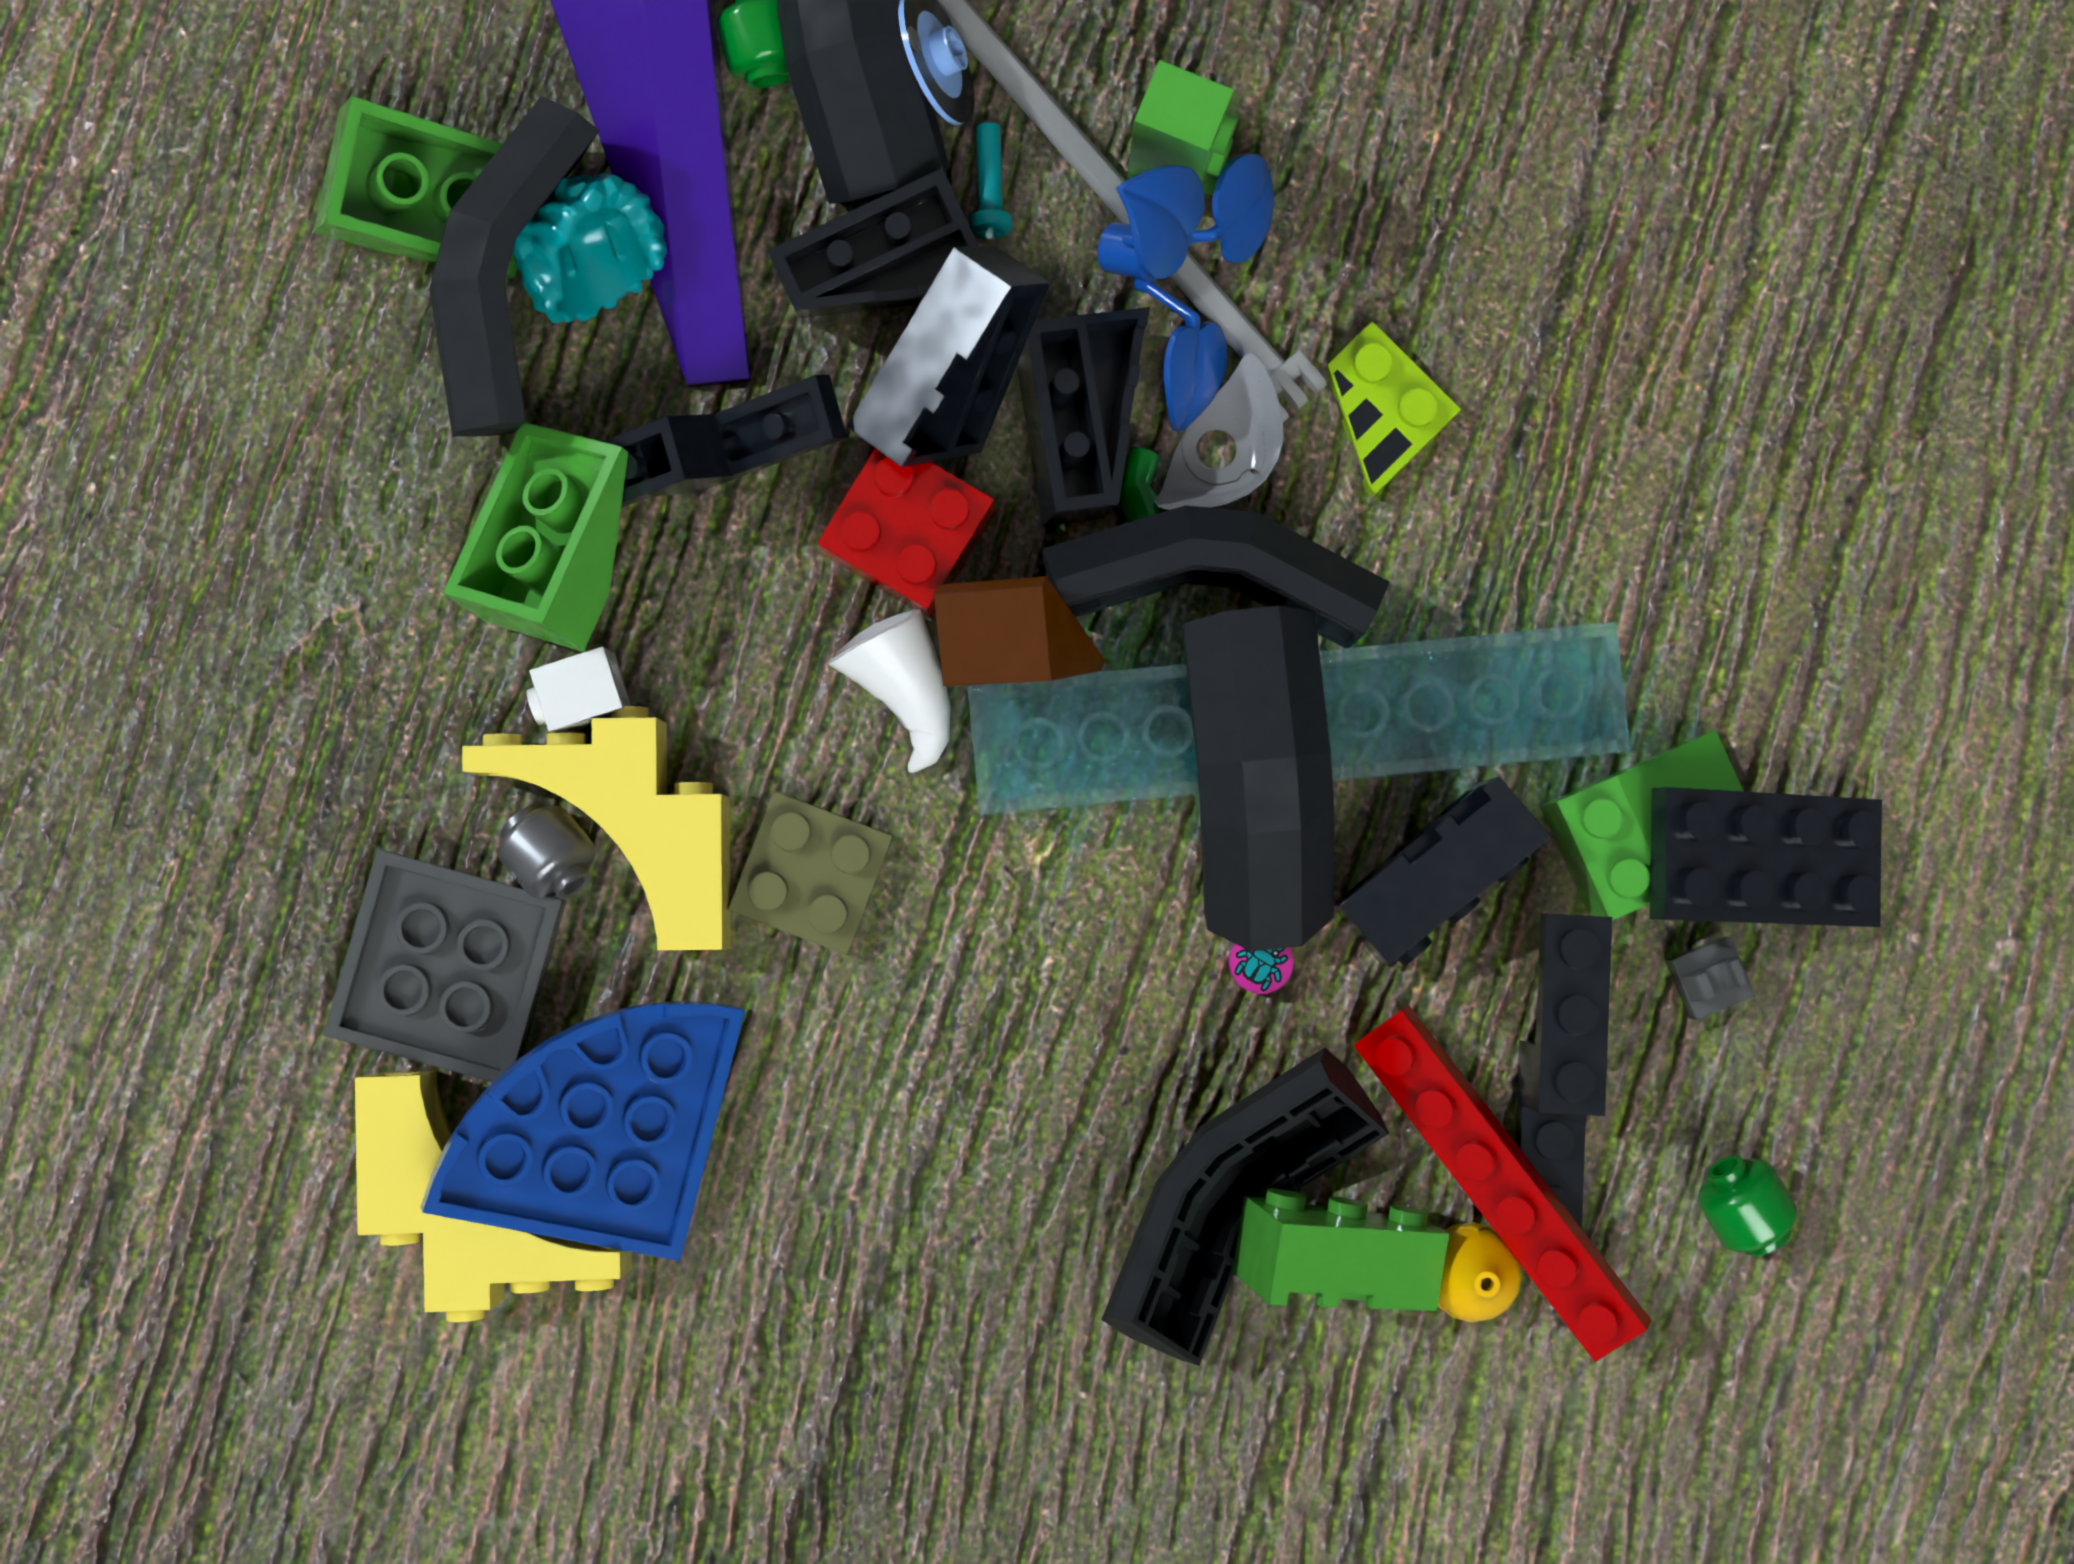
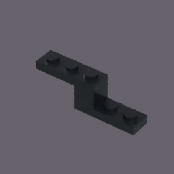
(710, 449)
(1566, 1066)

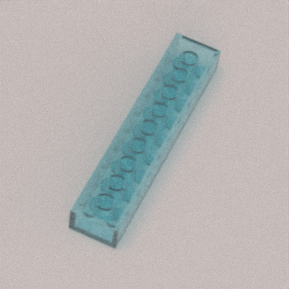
(1386, 709)

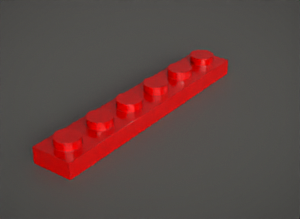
(1503, 1184)

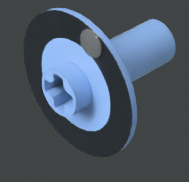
(937, 58)

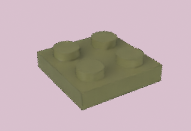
(811, 873)

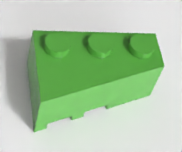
(1184, 124)
(1339, 1252)

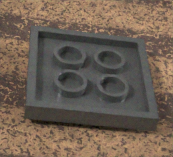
(444, 967)

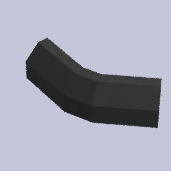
(859, 96)
(474, 261)
(1219, 551)
(1262, 775)
(1191, 1223)

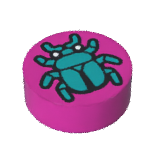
(1261, 969)

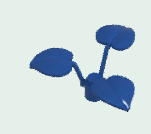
(1163, 216)

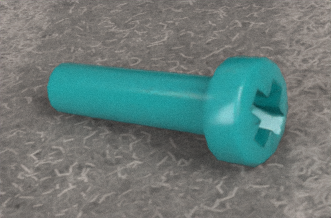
(990, 219)

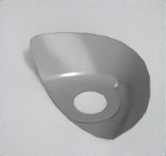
(1253, 417)

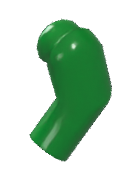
(1136, 494)

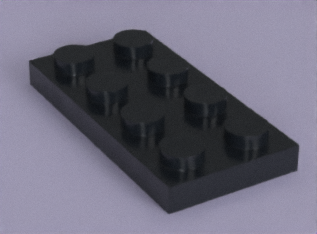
(1765, 858)

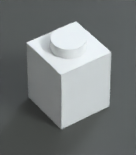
(577, 690)

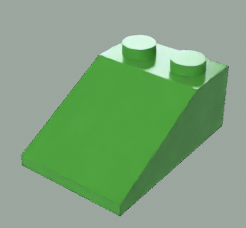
(397, 179)
(545, 538)
(1608, 822)

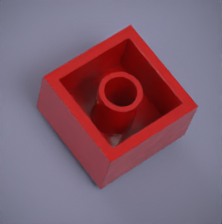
(907, 528)

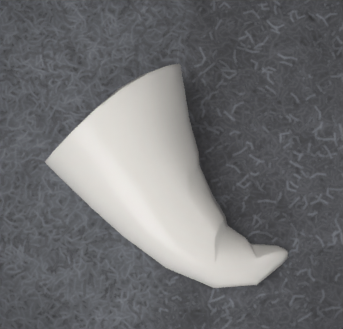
(902, 669)

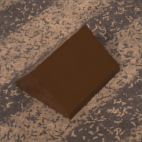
(1010, 633)

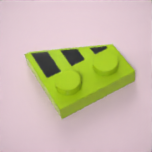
(1385, 405)

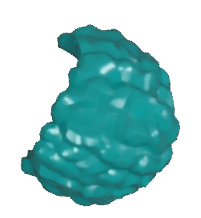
(589, 247)

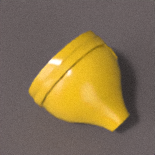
(1478, 1274)

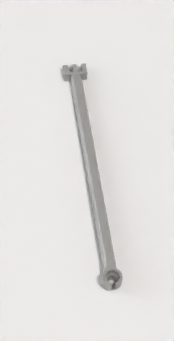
(1104, 179)

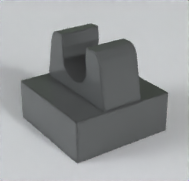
(1710, 978)

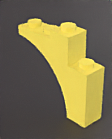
(621, 783)
(465, 1262)

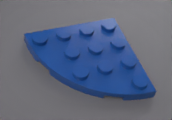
(596, 1131)

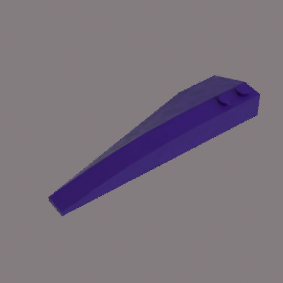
(663, 127)

